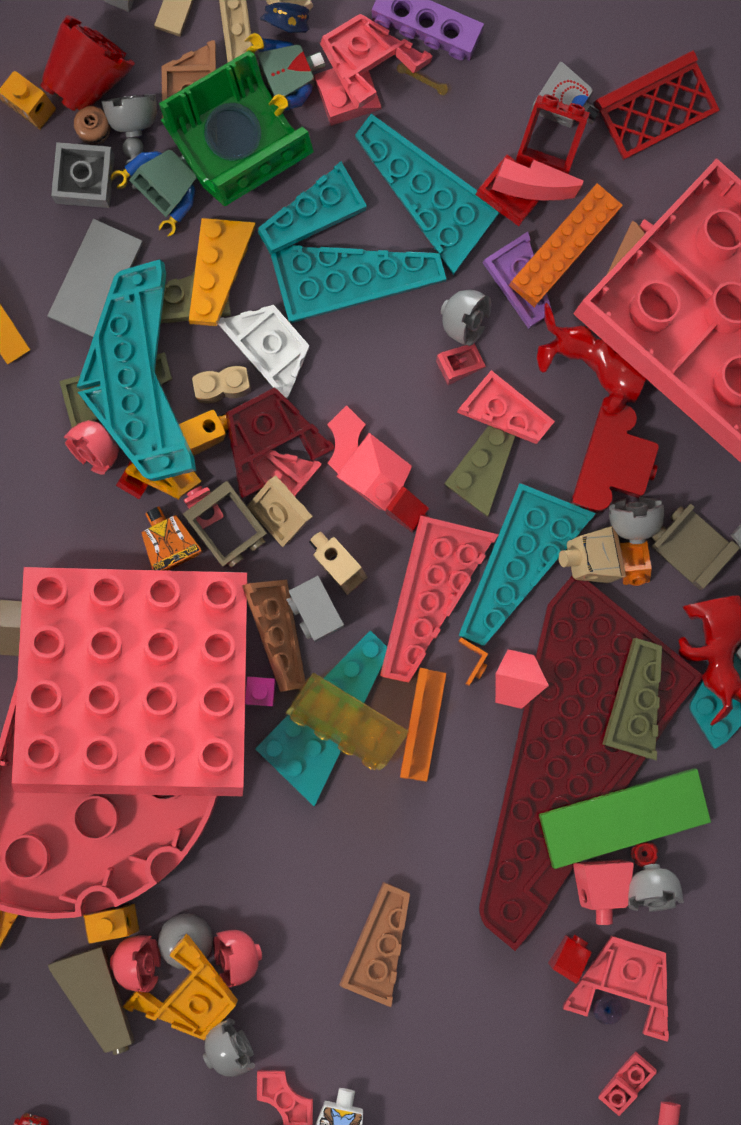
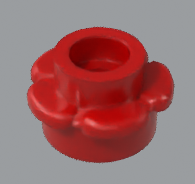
(650, 858)

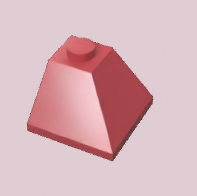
(336, 100)
(375, 472)

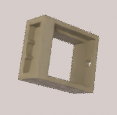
(209, 502)

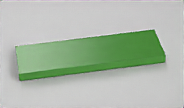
(624, 818)

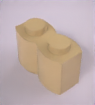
(214, 386)

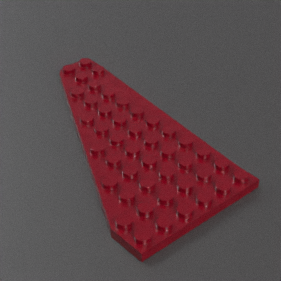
(561, 747)

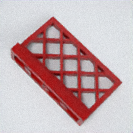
(643, 85)

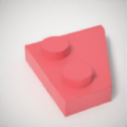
(288, 468)

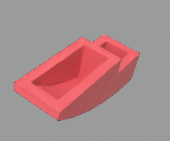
(535, 182)

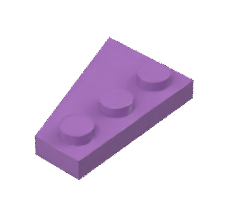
(505, 266)

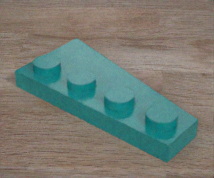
(320, 207)

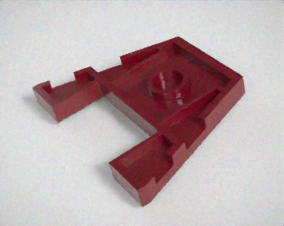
(262, 426)

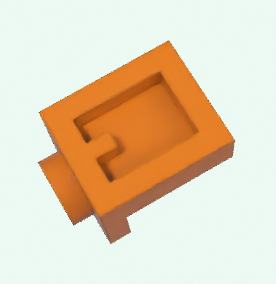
(636, 563)

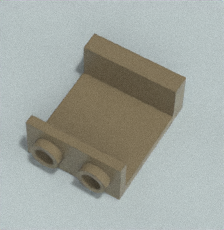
(693, 547)

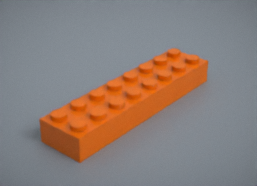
(565, 245)

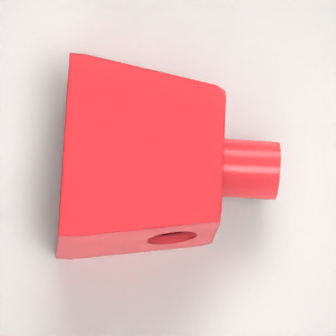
(603, 886)

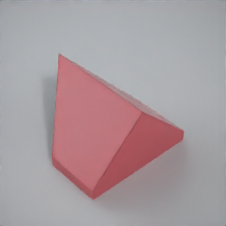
(518, 679)

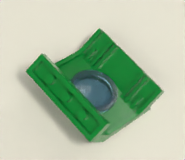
(232, 131)

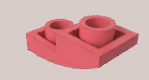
(627, 1083)

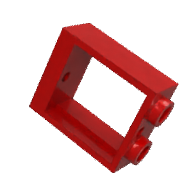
(551, 103)

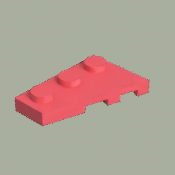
(506, 409)

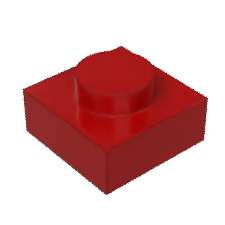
(131, 485)

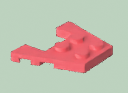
(361, 47)
(631, 973)

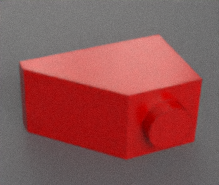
(406, 509)
(571, 958)

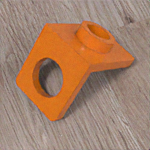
(480, 666)

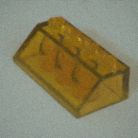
(346, 722)

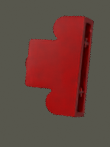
(614, 462)

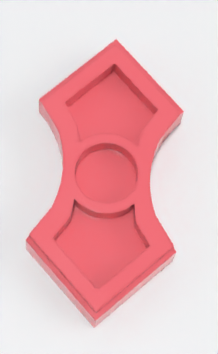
(346, 430)
(275, 1090)

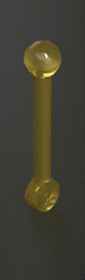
(441, 89)

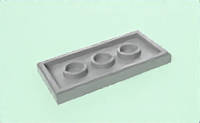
(91, 274)

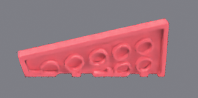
(434, 581)

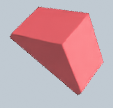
(459, 363)

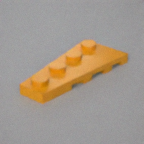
(217, 264)

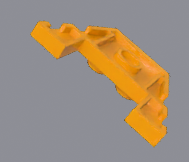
(197, 1002)

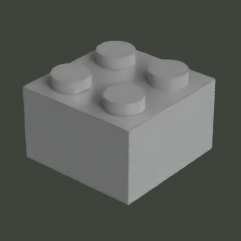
(82, 175)
(316, 609)

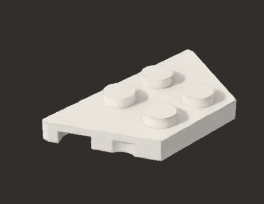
(269, 345)

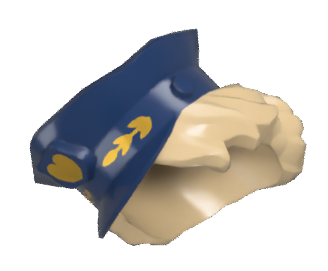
(288, 14)

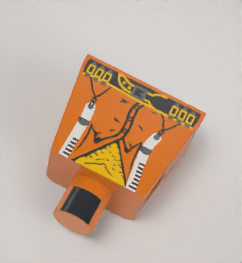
(168, 541)

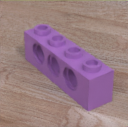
(443, 19)

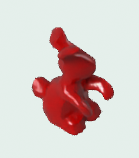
(613, 371)
(722, 636)

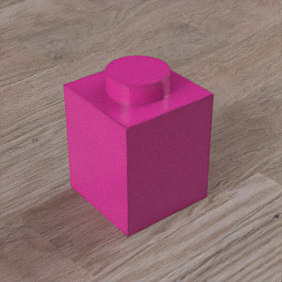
(260, 691)

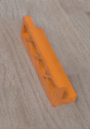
(423, 725)

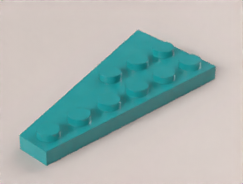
(431, 193)
(339, 278)
(524, 551)
(296, 749)

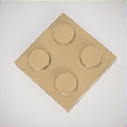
(279, 511)

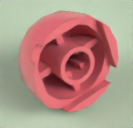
(94, 444)
(237, 956)
(136, 962)

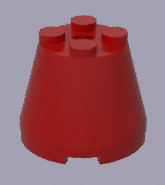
(83, 65)

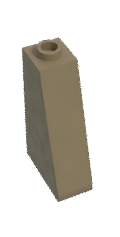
(95, 996)

